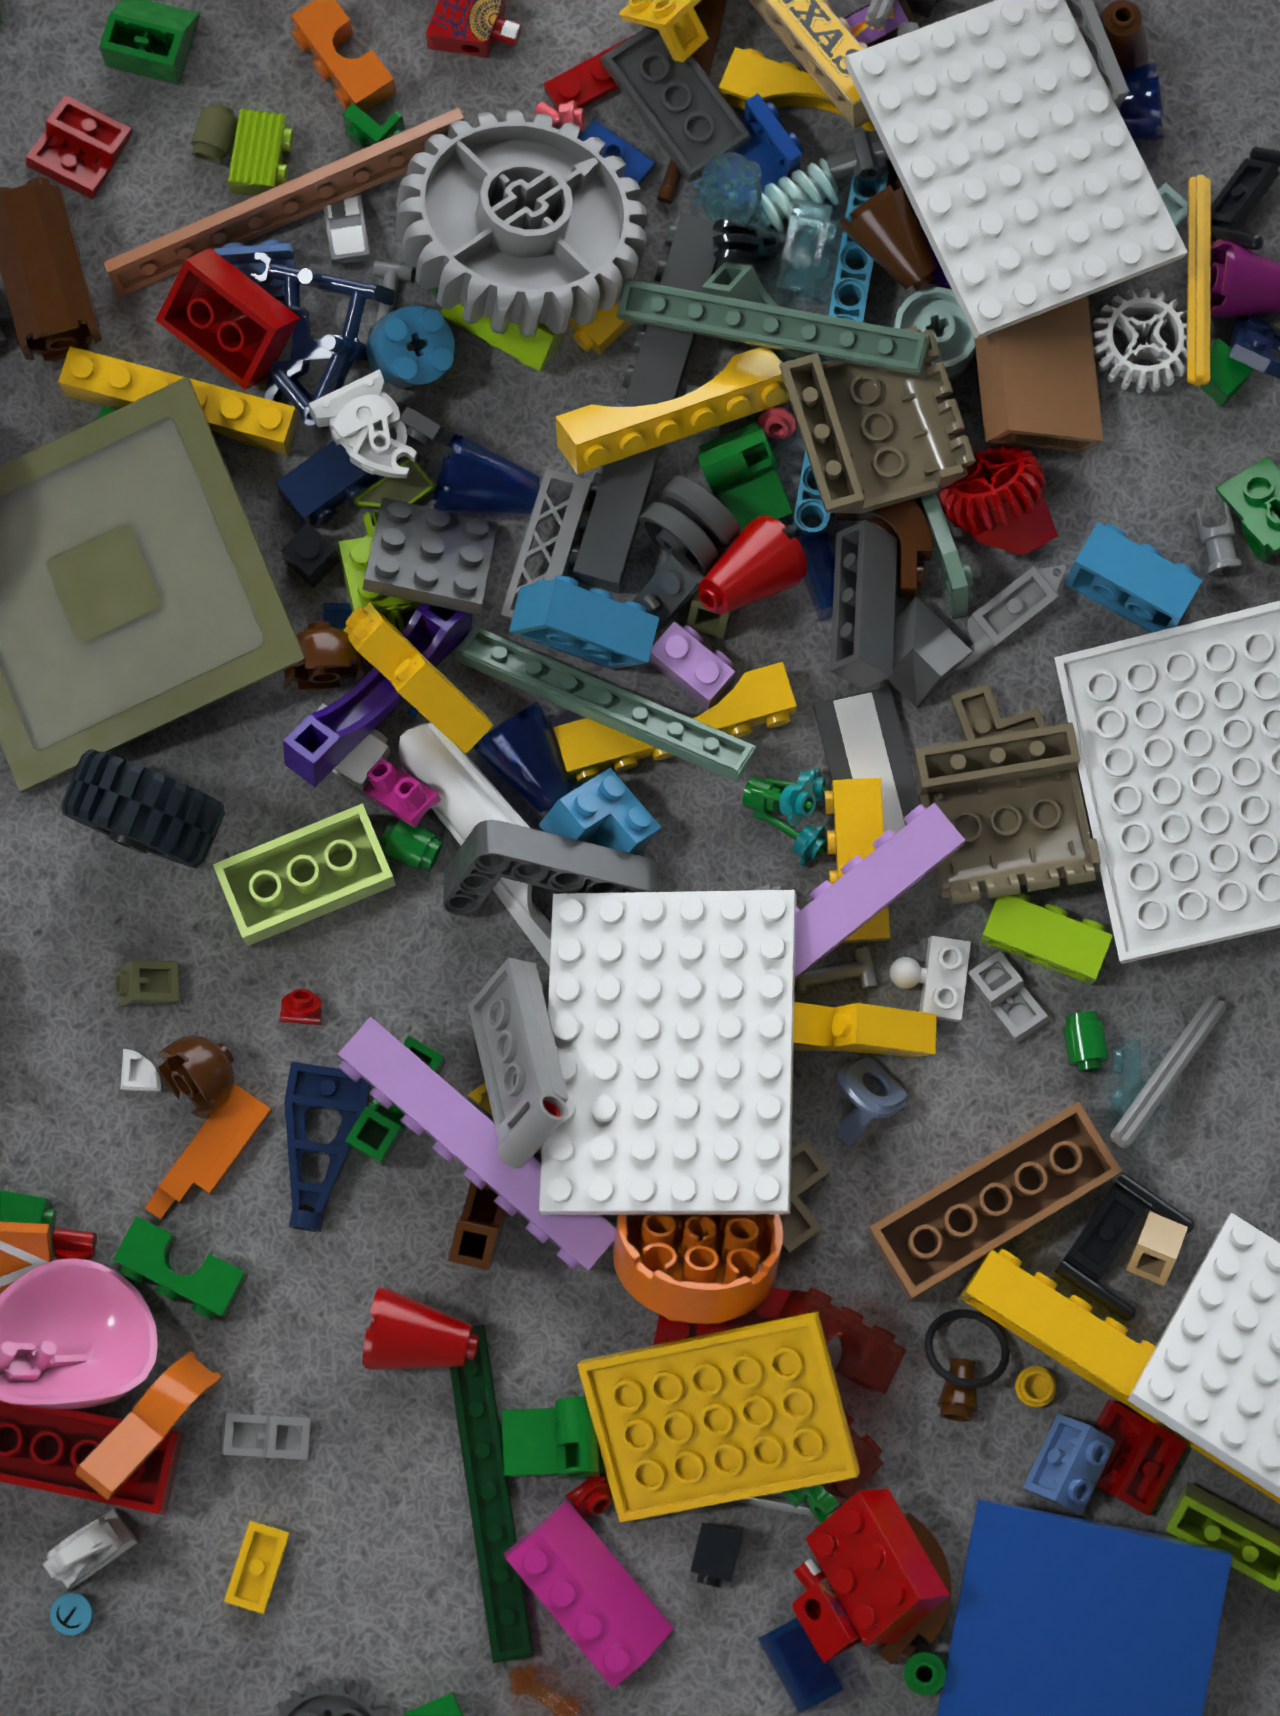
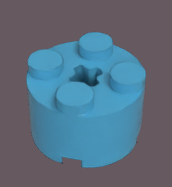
(431, 341)

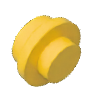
(1035, 1386)

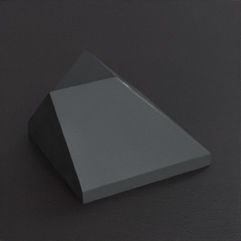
(923, 652)

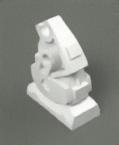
(361, 423)
(89, 1549)

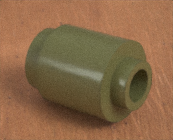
(214, 133)

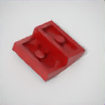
(78, 146)
(1140, 1459)

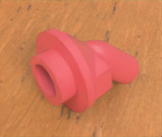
(567, 113)
(778, 421)

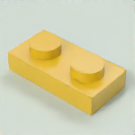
(257, 1567)

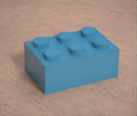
(1132, 579)
(584, 623)

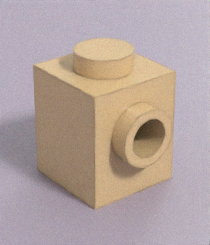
(1162, 1242)

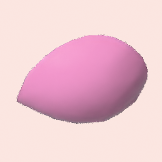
(73, 1336)

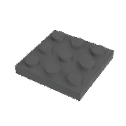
(430, 556)

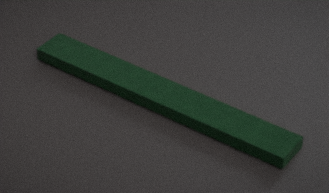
(490, 1505)

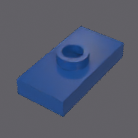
(637, 164)

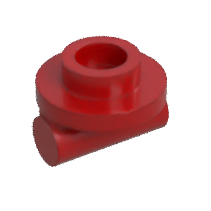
(301, 1007)
(74, 1244)
(591, 1497)

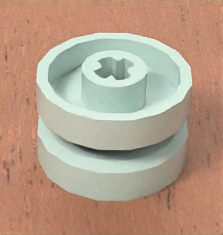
(939, 311)

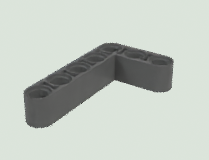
(539, 859)

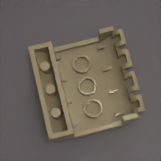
(877, 430)
(1015, 807)

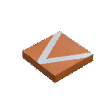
(22, 1249)

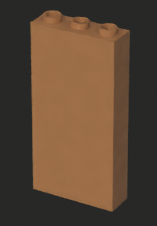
(1041, 382)

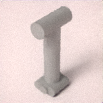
(392, 274)
(861, 969)

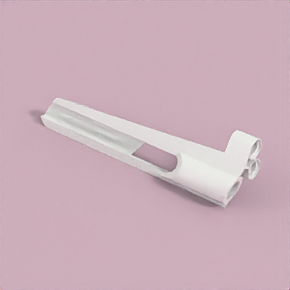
(466, 801)

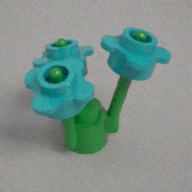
(796, 802)

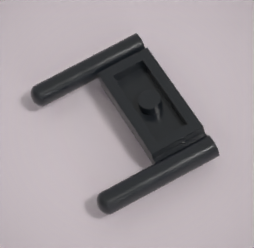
(1241, 197)
(1106, 1235)

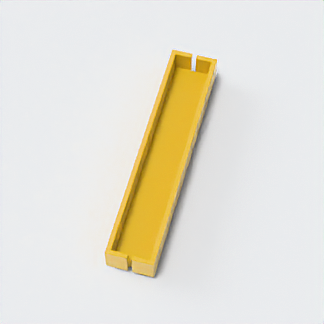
(1067, 1333)

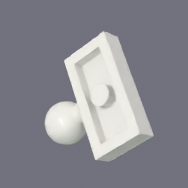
(941, 978)

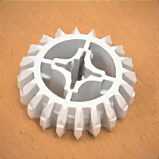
(1130, 328)

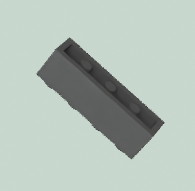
(863, 604)

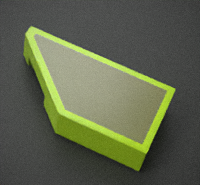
(408, 489)

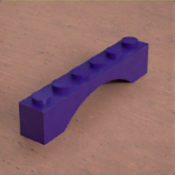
(336, 730)

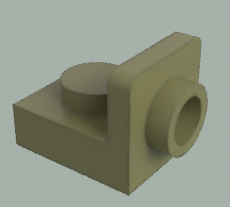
(147, 982)

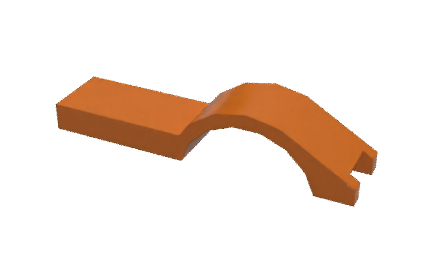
(146, 1425)

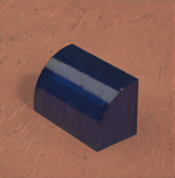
(820, 574)
(799, 1665)

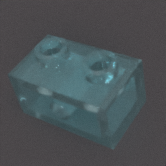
(804, 246)

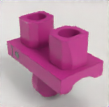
(399, 792)

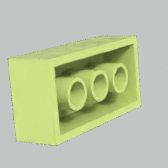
(304, 875)

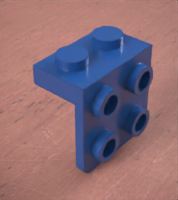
(770, 146)

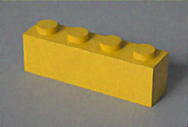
(857, 824)

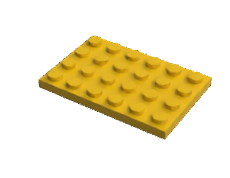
(719, 1417)

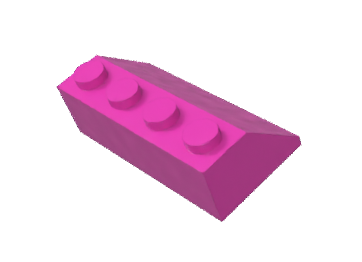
(589, 1593)

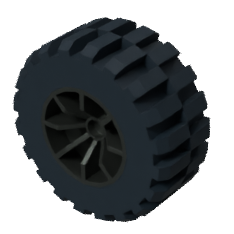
(143, 808)

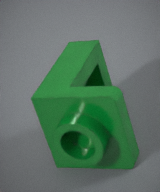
(364, 130)

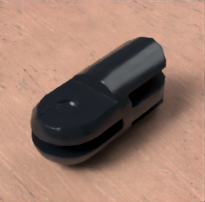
(743, 243)

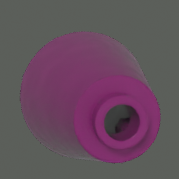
(1243, 282)

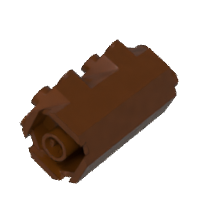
(44, 272)

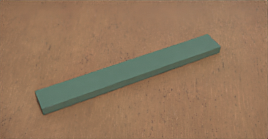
(773, 327)
(606, 703)

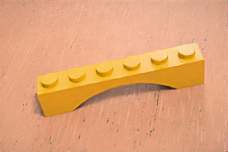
(775, 82)
(229, 412)
(608, 434)
(756, 699)

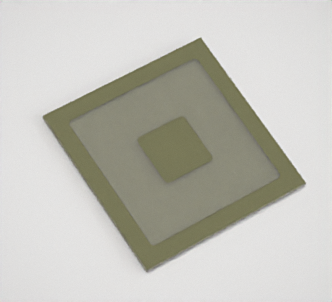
(127, 586)

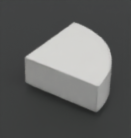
(139, 1073)

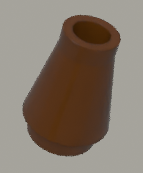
(955, 1401)

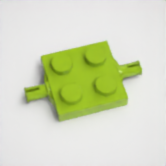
(354, 560)

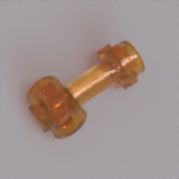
(524, 1681)

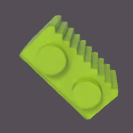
(259, 152)

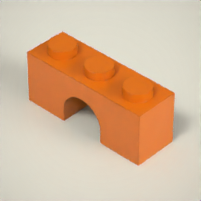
(359, 81)

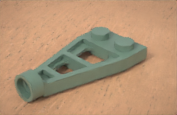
(955, 576)

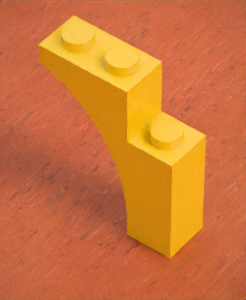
(416, 678)
(864, 1030)

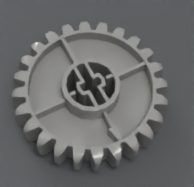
(520, 222)

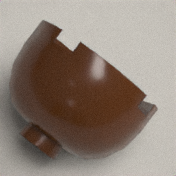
(327, 658)
(197, 1066)

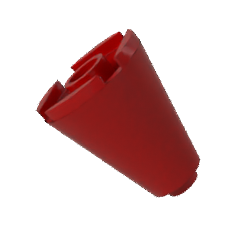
(754, 567)
(414, 1335)

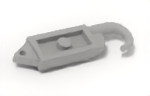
(1011, 610)

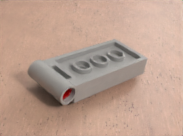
(519, 1060)

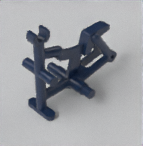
(339, 349)

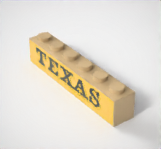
(820, 45)

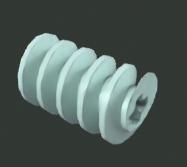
(809, 186)

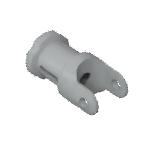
(1220, 545)

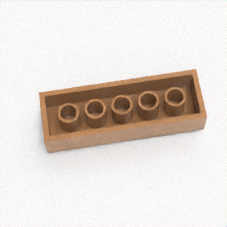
(993, 1201)

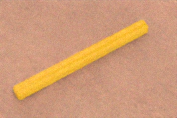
(1198, 280)

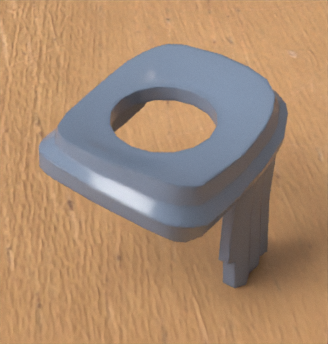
(867, 1104)

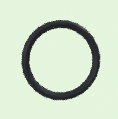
(972, 1383)

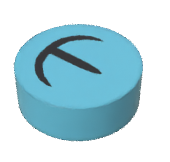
(71, 1613)

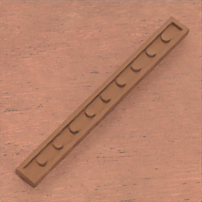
(275, 207)

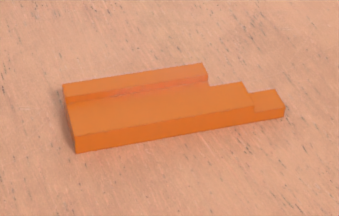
(212, 1150)

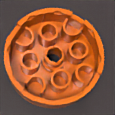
(698, 1263)

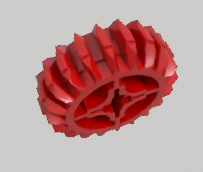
(996, 490)

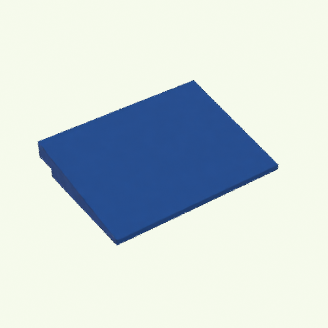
(1081, 1619)

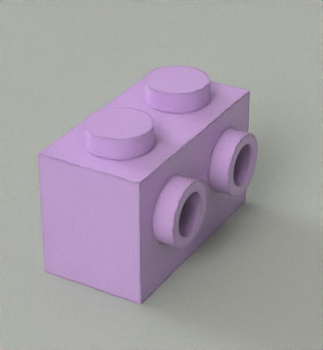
(692, 665)

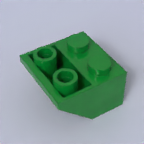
(148, 39)

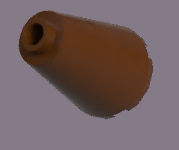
(1126, 34)
(893, 237)

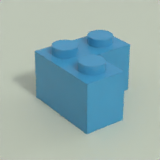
(604, 814)

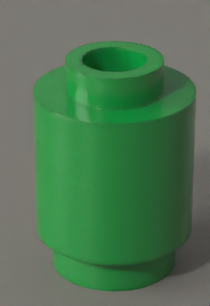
(411, 845)
(1085, 1041)
(928, 1659)

